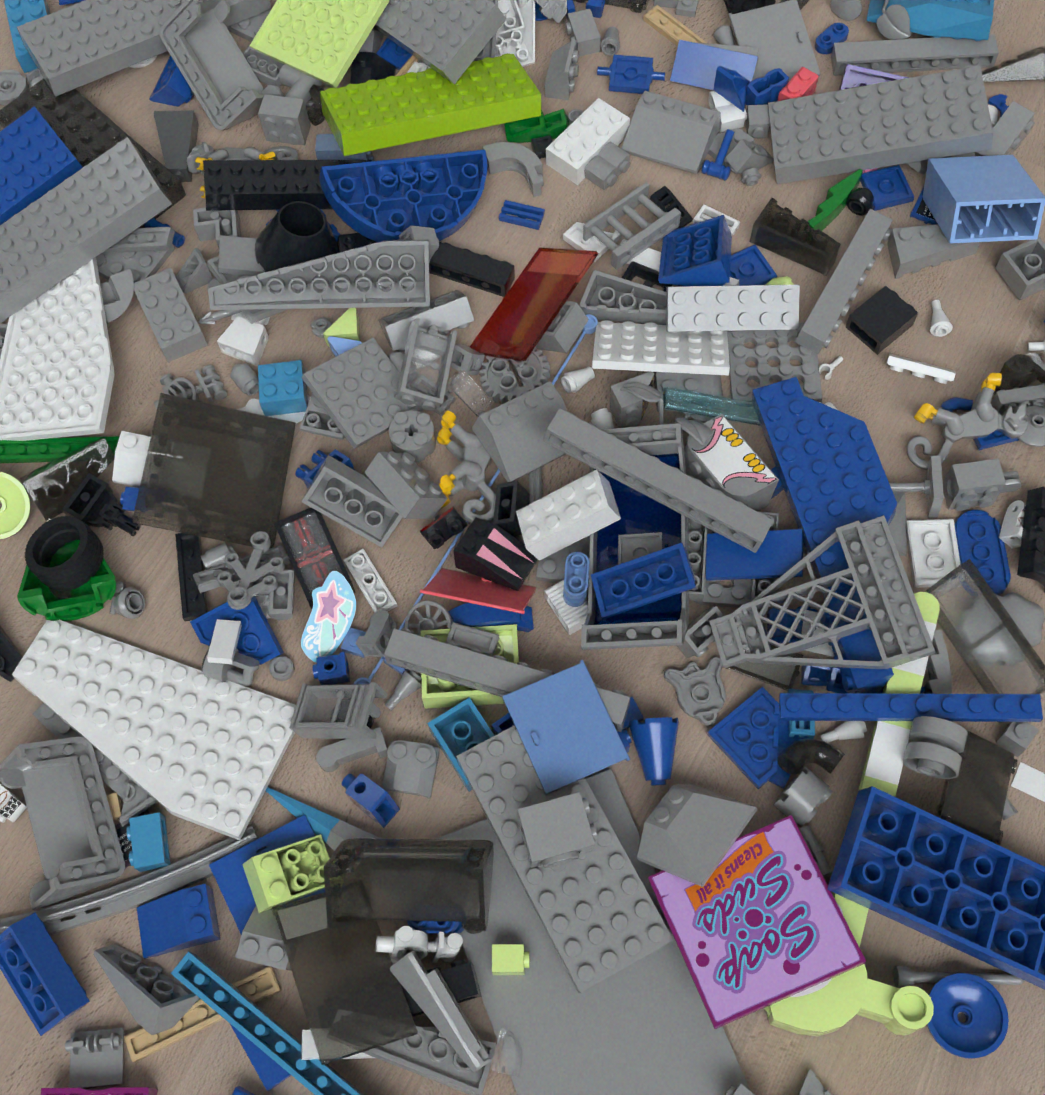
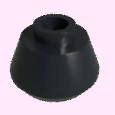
(860, 201)

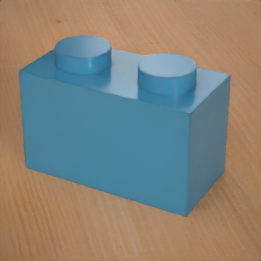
(148, 842)

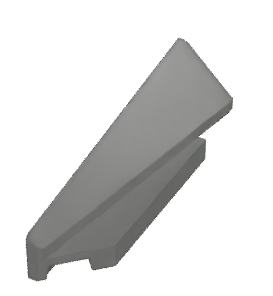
(442, 1008)

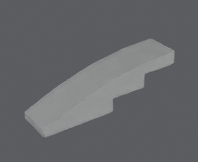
(939, 668)

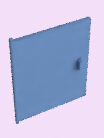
(567, 726)

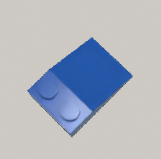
(178, 921)

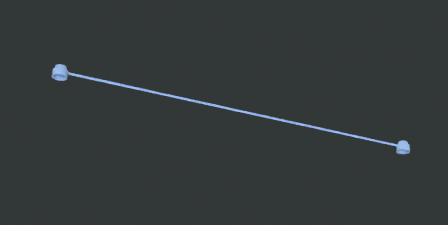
(589, 328)

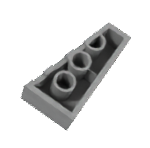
(923, 247)

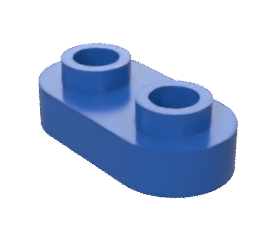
(834, 34)

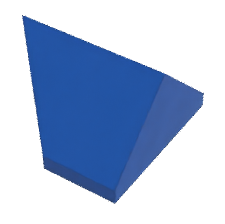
(731, 86)

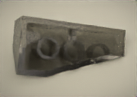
(1027, 67)
(57, 481)

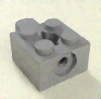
(977, 484)

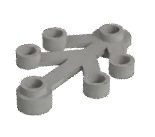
(241, 596)

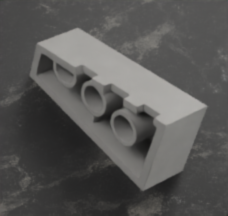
(623, 300)

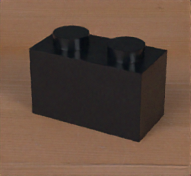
(509, 499)

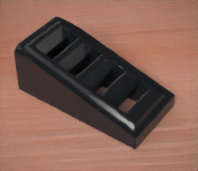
(664, 197)

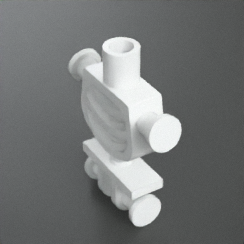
(410, 940)

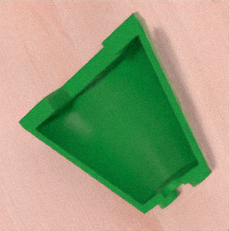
(84, 601)

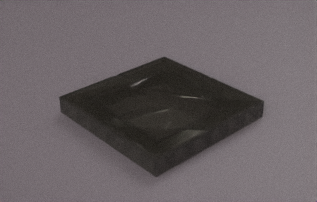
(214, 471)

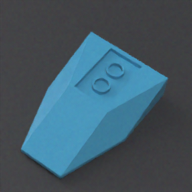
(943, 17)

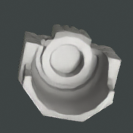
(553, 9)

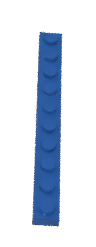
(909, 706)

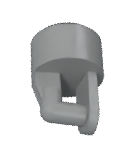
(223, 672)

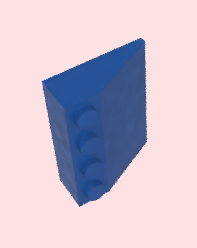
(697, 254)

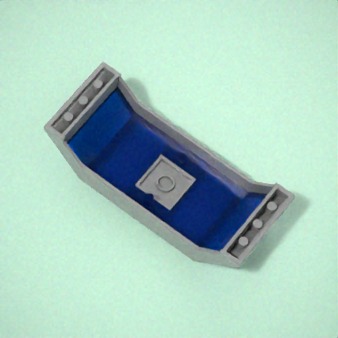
(643, 529)

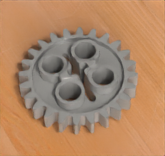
(497, 376)

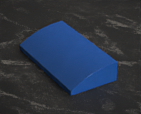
(643, 580)

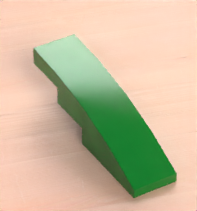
(835, 201)

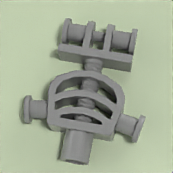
(208, 384)

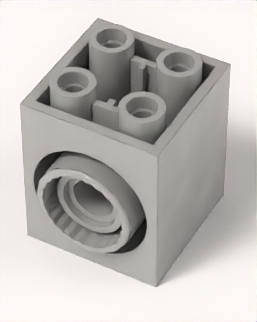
(557, 830)

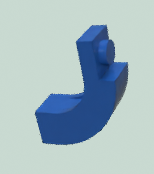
(478, 616)

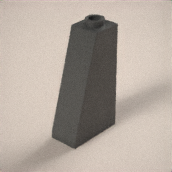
(177, 138)

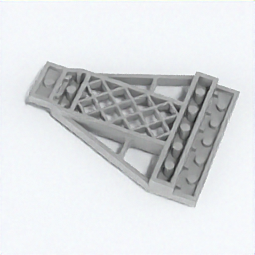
(884, 597)

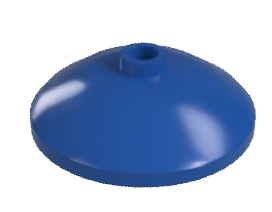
(984, 1013)

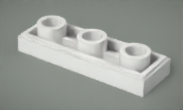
(920, 369)
(375, 592)

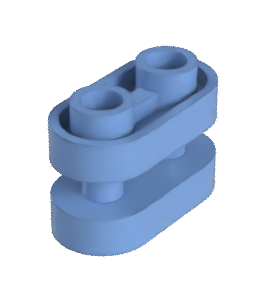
(576, 579)

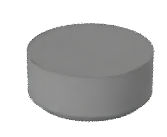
(281, 668)

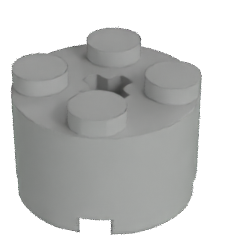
(412, 434)
(802, 796)

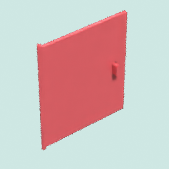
(478, 591)

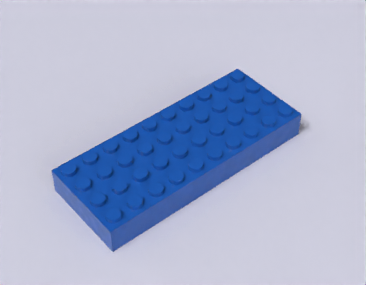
(31, 162)
(944, 883)

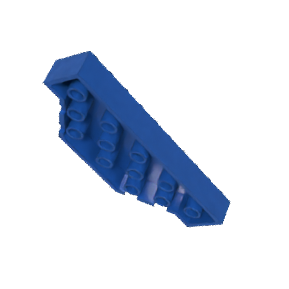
(824, 468)

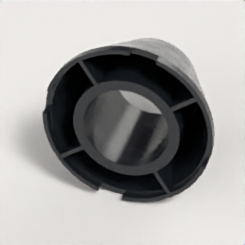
(295, 236)

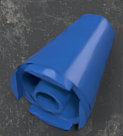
(655, 747)

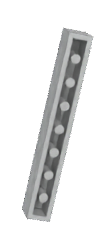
(915, 54)
(843, 282)

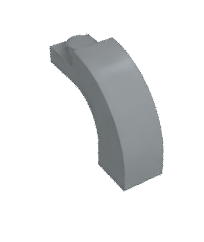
(517, 158)

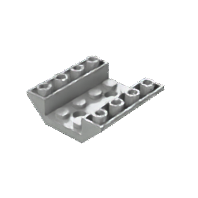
(712, 592)

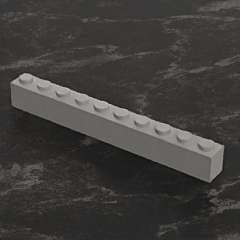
(658, 480)
(478, 670)

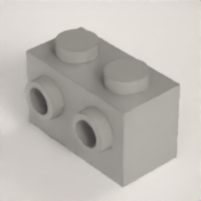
(699, 633)

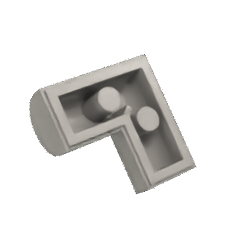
(298, 81)
(282, 598)

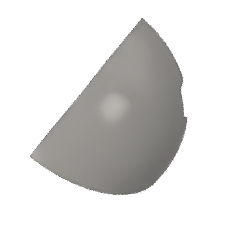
(117, 294)

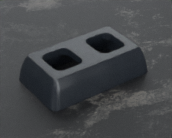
(646, 273)

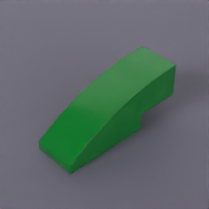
(535, 127)

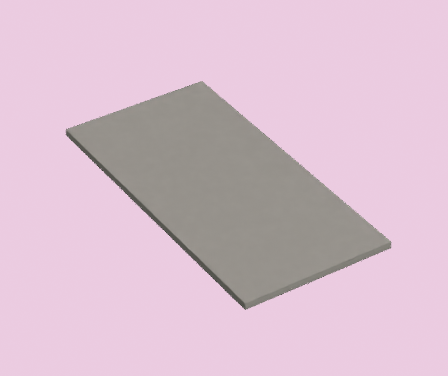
(623, 1035)

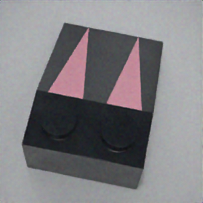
(493, 555)

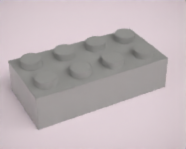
(264, 67)
(1029, 395)

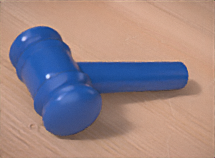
(718, 169)

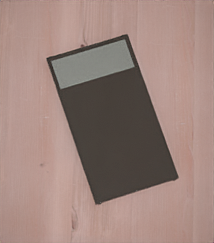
(342, 981)

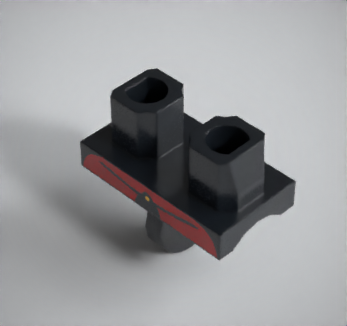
(443, 528)

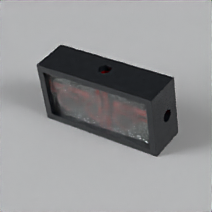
(310, 550)

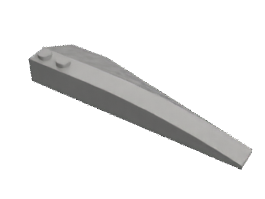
(356, 278)

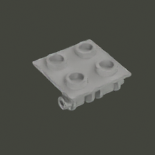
(96, 1058)

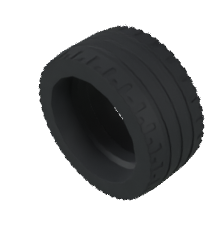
(49, 539)

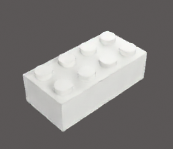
(585, 139)
(568, 515)

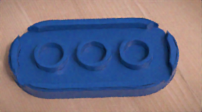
(980, 542)

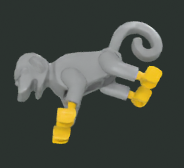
(206, 152)
(971, 425)
(469, 473)

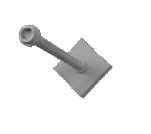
(931, 486)

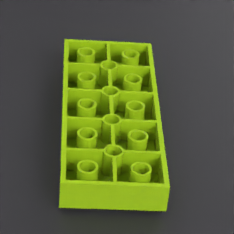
(429, 105)

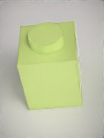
(509, 959)

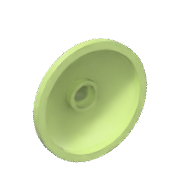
(15, 505)

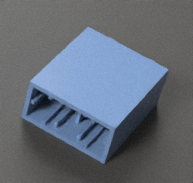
(983, 199)

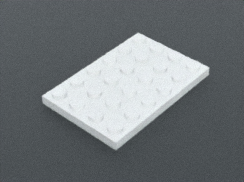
(655, 350)

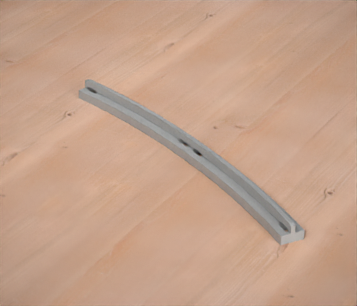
(136, 891)

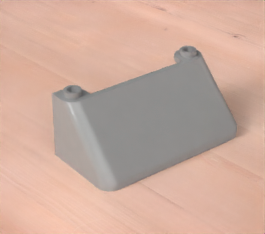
(214, 62)
(66, 816)

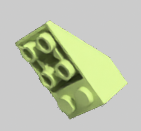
(287, 873)

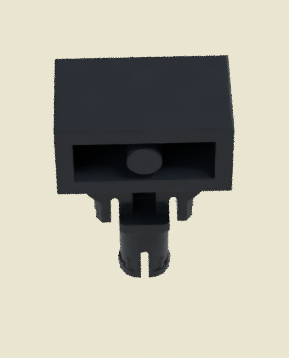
(98, 506)

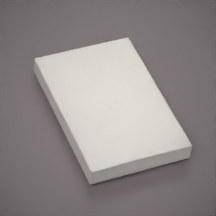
(931, 550)

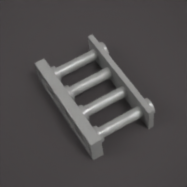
(636, 242)

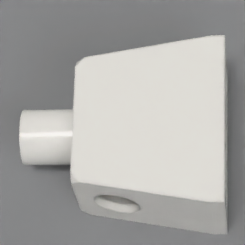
(244, 340)

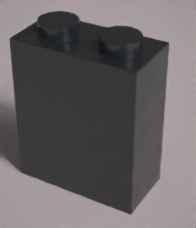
(881, 319)

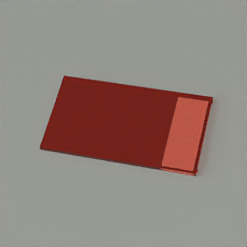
(533, 303)

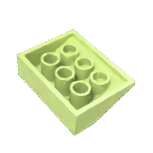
(442, 693)

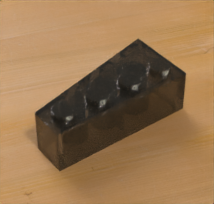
(794, 238)

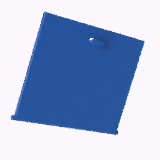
(231, 874)

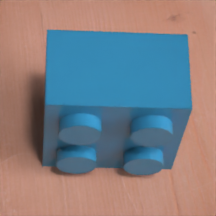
(282, 388)

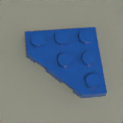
(256, 634)
(751, 737)

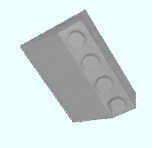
(671, 132)
(517, 429)

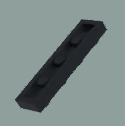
(190, 562)

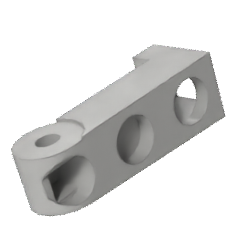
(350, 749)

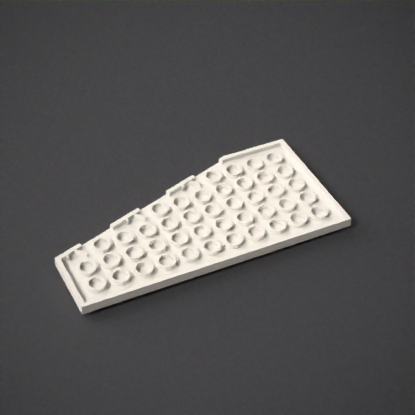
(57, 363)
(169, 728)

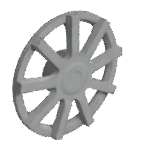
(429, 622)

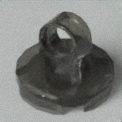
(315, 112)

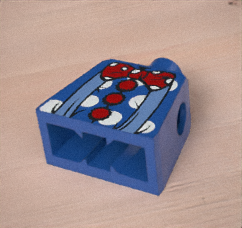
(370, 798)

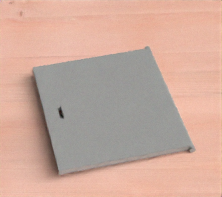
(780, 38)

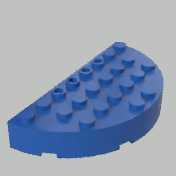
(394, 194)

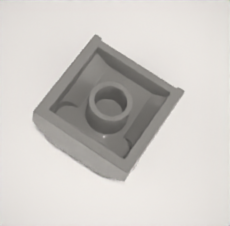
(411, 768)

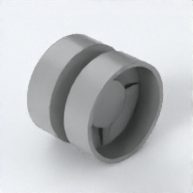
(935, 747)

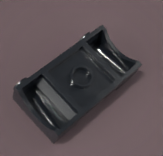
(1032, 548)

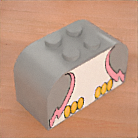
(730, 465)

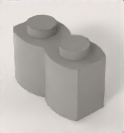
(607, 166)

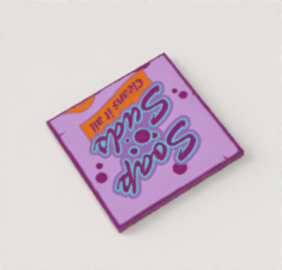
(758, 924)

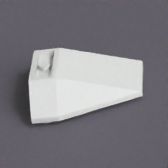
(518, 31)

